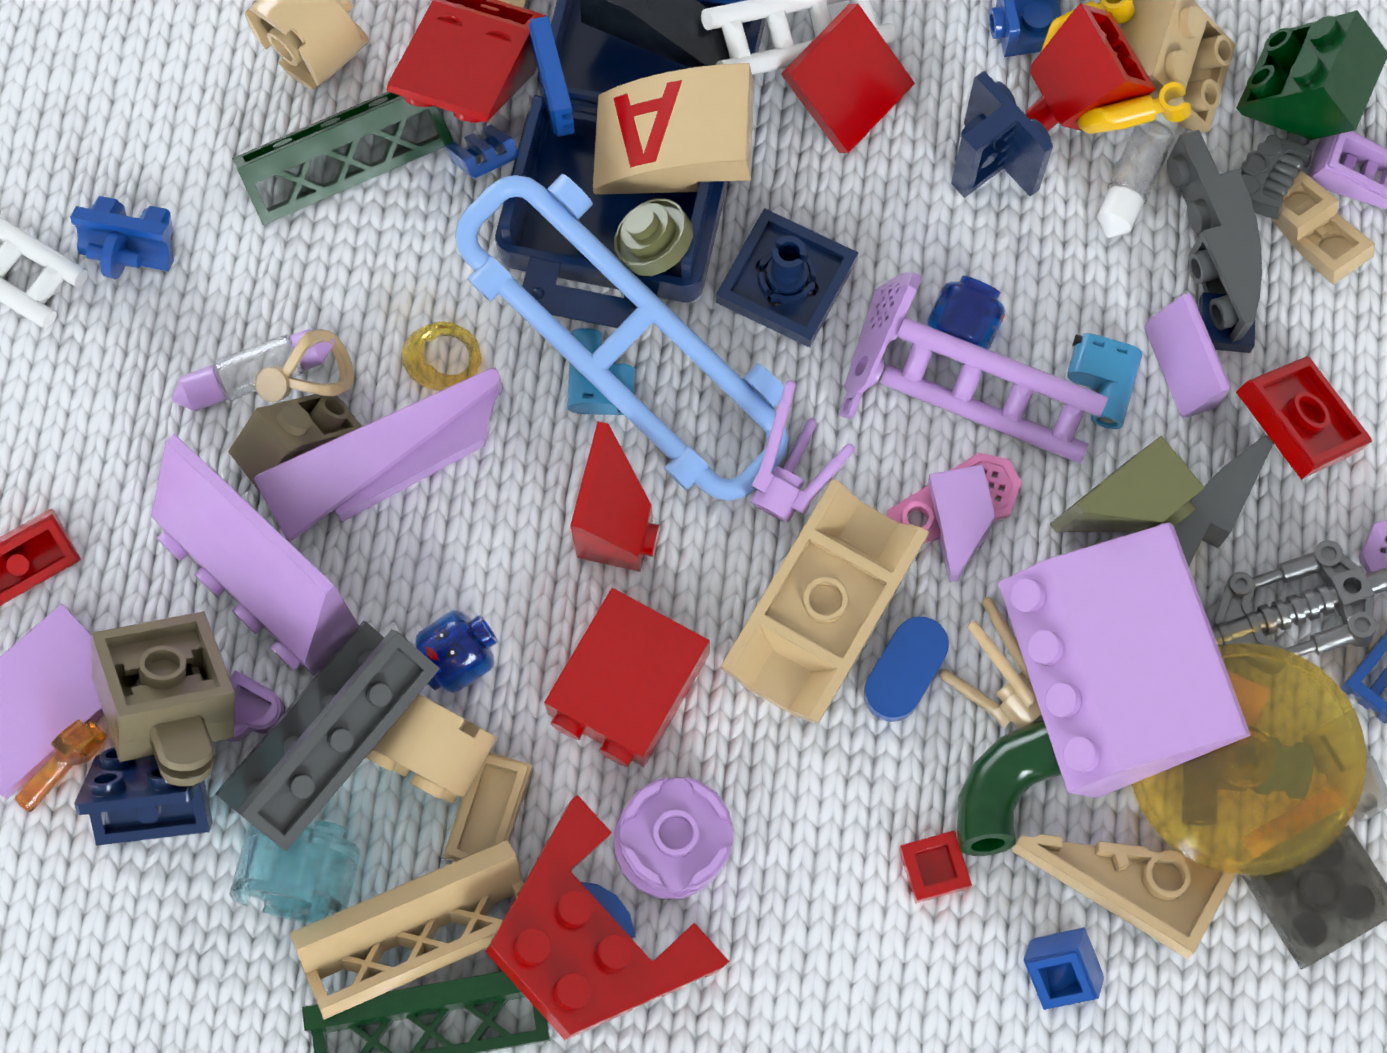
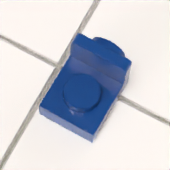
(1022, 24)

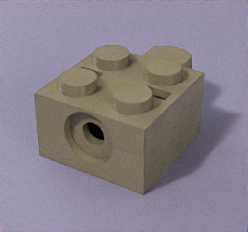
(165, 694)

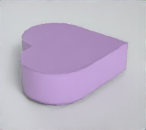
(255, 707)

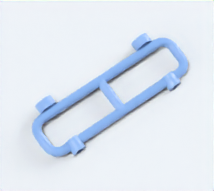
(562, 207)

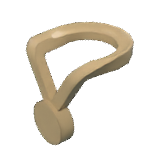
(276, 382)

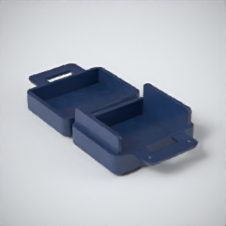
(529, 243)

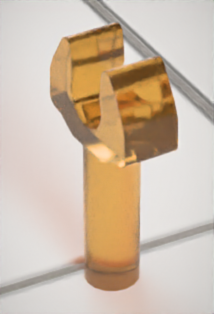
(72, 747)

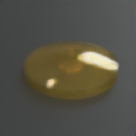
(1279, 790)

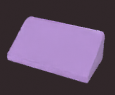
(1187, 357)

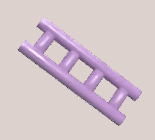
(1024, 380)

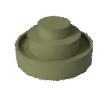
(653, 237)

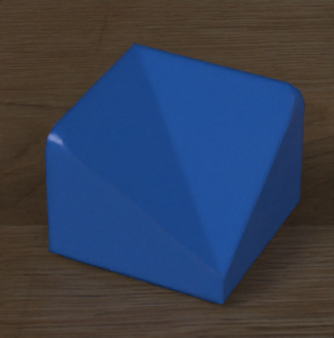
(1064, 968)

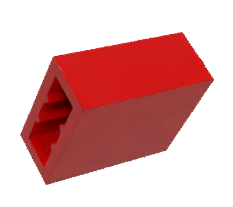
(626, 679)

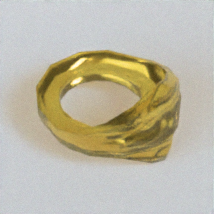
(426, 374)

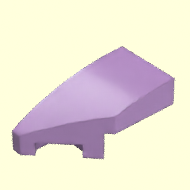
(962, 513)

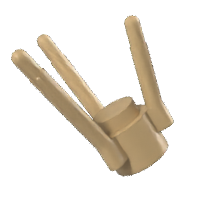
(1018, 695)

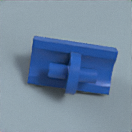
(123, 240)

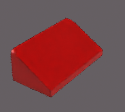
(34, 554)

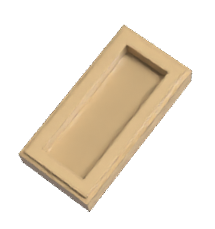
(489, 807)

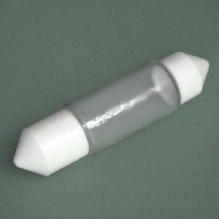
(1135, 175)

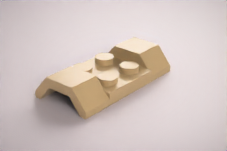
(823, 604)

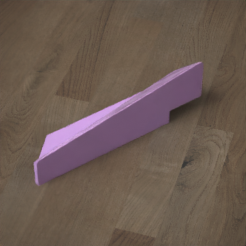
(381, 456)

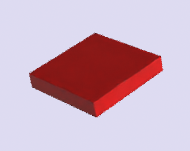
(848, 78)
(1304, 416)

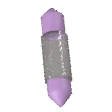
(237, 373)

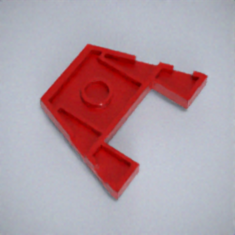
(573, 953)

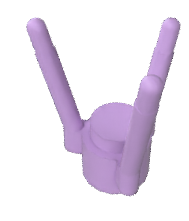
(780, 492)

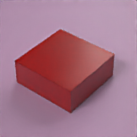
(935, 866)

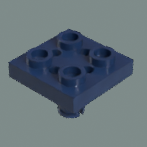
(783, 249)

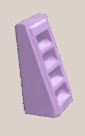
(1341, 176)

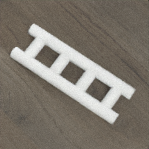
(774, 11)
(56, 270)

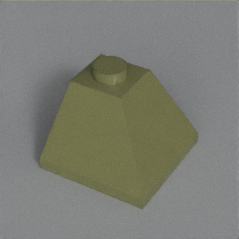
(1136, 496)

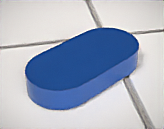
(906, 669)

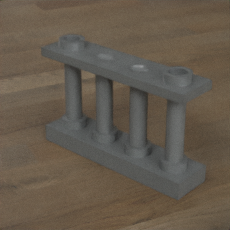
(327, 733)

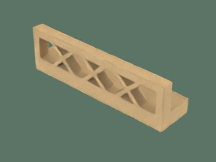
(408, 919)

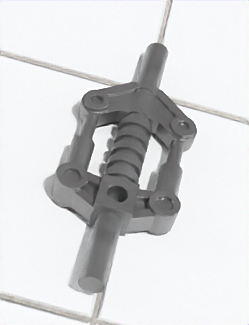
(1346, 590)

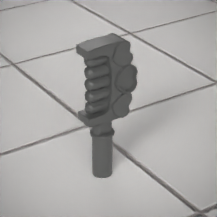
(1272, 171)

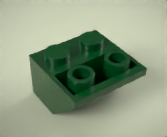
(1315, 77)

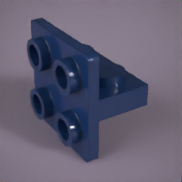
(999, 138)
(136, 803)

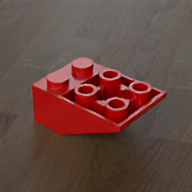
(467, 58)

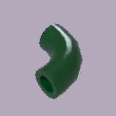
(996, 786)

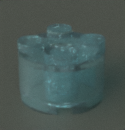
(303, 881)

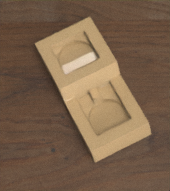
(1318, 231)

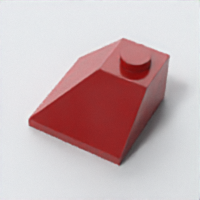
(612, 510)

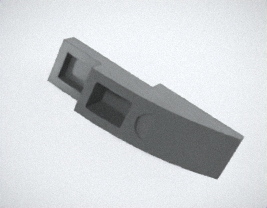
(1229, 244)

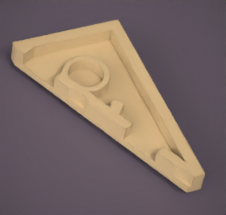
(1148, 889)

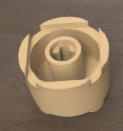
(308, 34)
(436, 746)

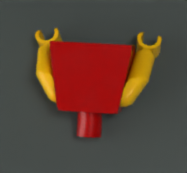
(1093, 75)

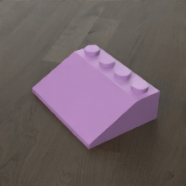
(248, 561)
(1122, 660)

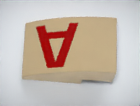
(675, 131)

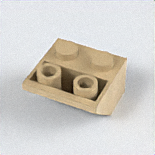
(1185, 47)

